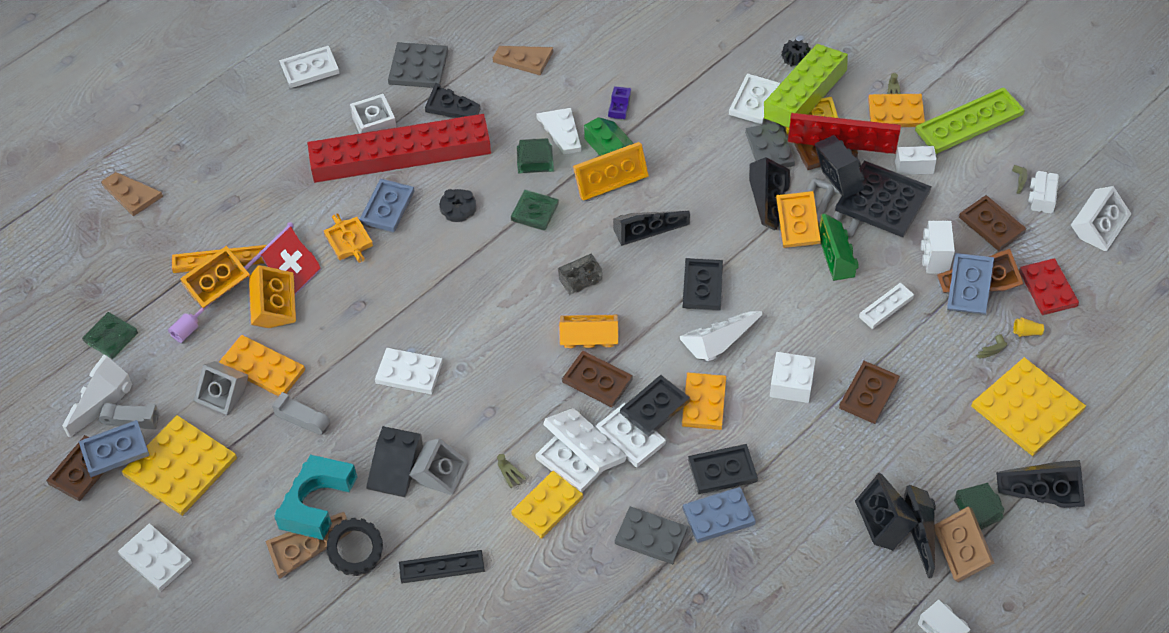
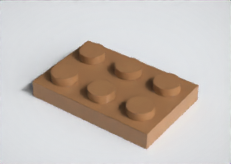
(963, 544)

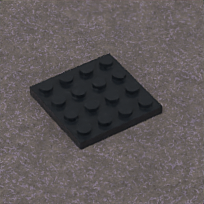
(887, 201)

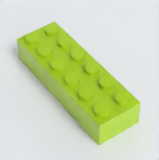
(806, 84)

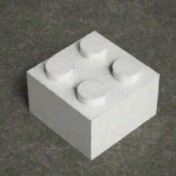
(372, 114)
(937, 247)
(792, 377)

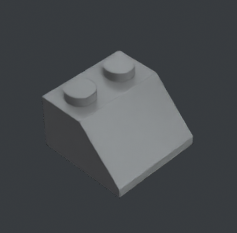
(220, 387)
(438, 467)

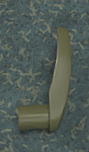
(893, 84)
(1022, 177)
(992, 350)
(507, 467)

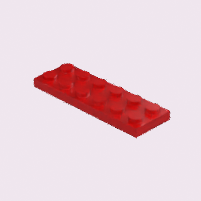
(854, 133)

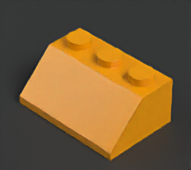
(214, 277)
(271, 297)
(588, 330)

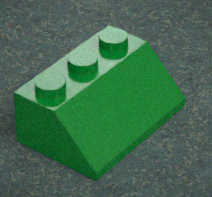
(605, 136)
(837, 249)

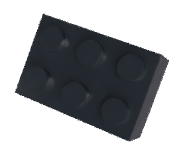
(840, 166)

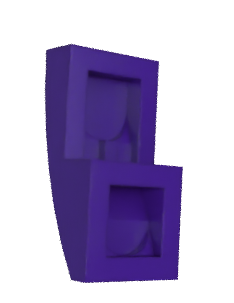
(619, 102)

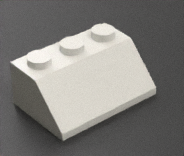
(1101, 218)

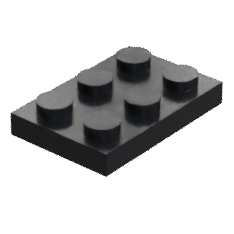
(702, 284)
(654, 405)
(722, 469)

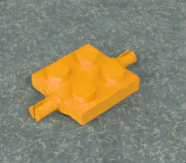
(348, 238)

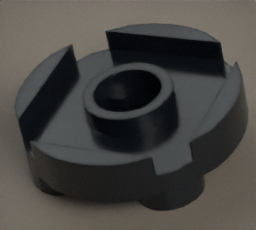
(457, 196)

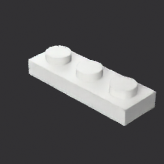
(886, 306)

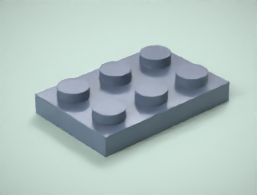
(387, 205)
(970, 283)
(113, 448)
(718, 514)

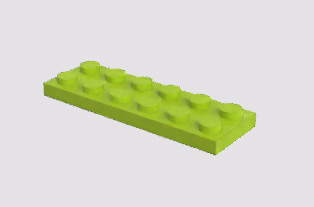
(969, 120)

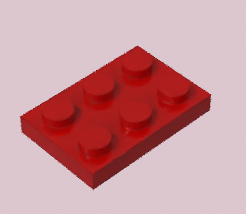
(1048, 286)

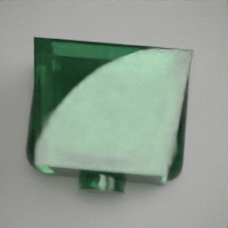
(534, 156)
(984, 503)

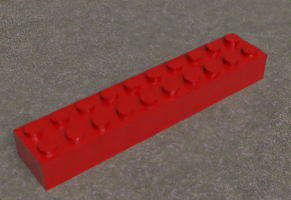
(399, 148)

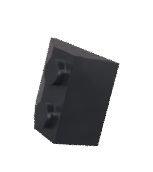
(393, 461)
(885, 513)

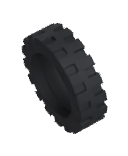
(354, 525)

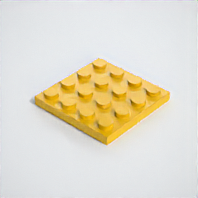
(1028, 406)
(180, 465)

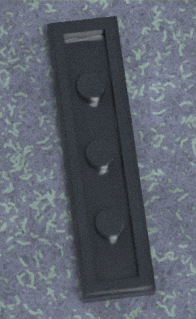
(441, 566)

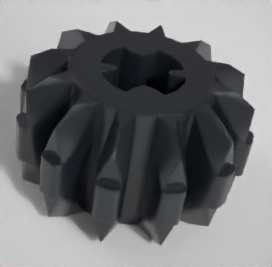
(794, 52)

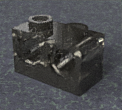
(580, 274)

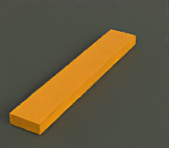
(188, 261)

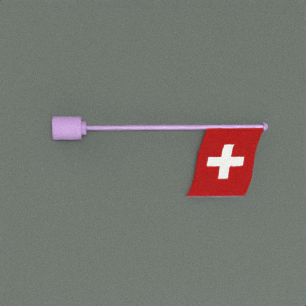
(282, 253)

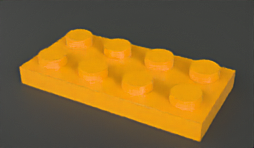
(610, 171)
(263, 365)

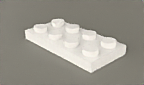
(585, 440)

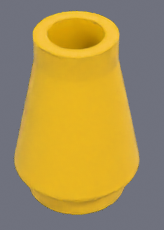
(1026, 327)

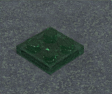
(534, 210)
(110, 335)

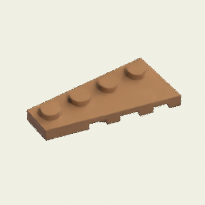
(293, 549)

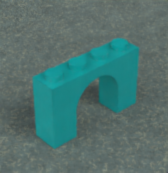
(315, 474)

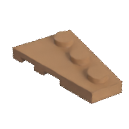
(523, 57)
(130, 193)

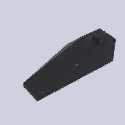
(767, 181)
(643, 225)
(1049, 483)
(924, 530)

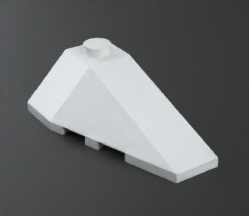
(715, 340)
(107, 385)

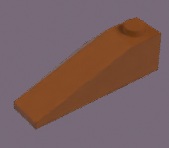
(1004, 273)

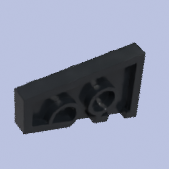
(448, 104)

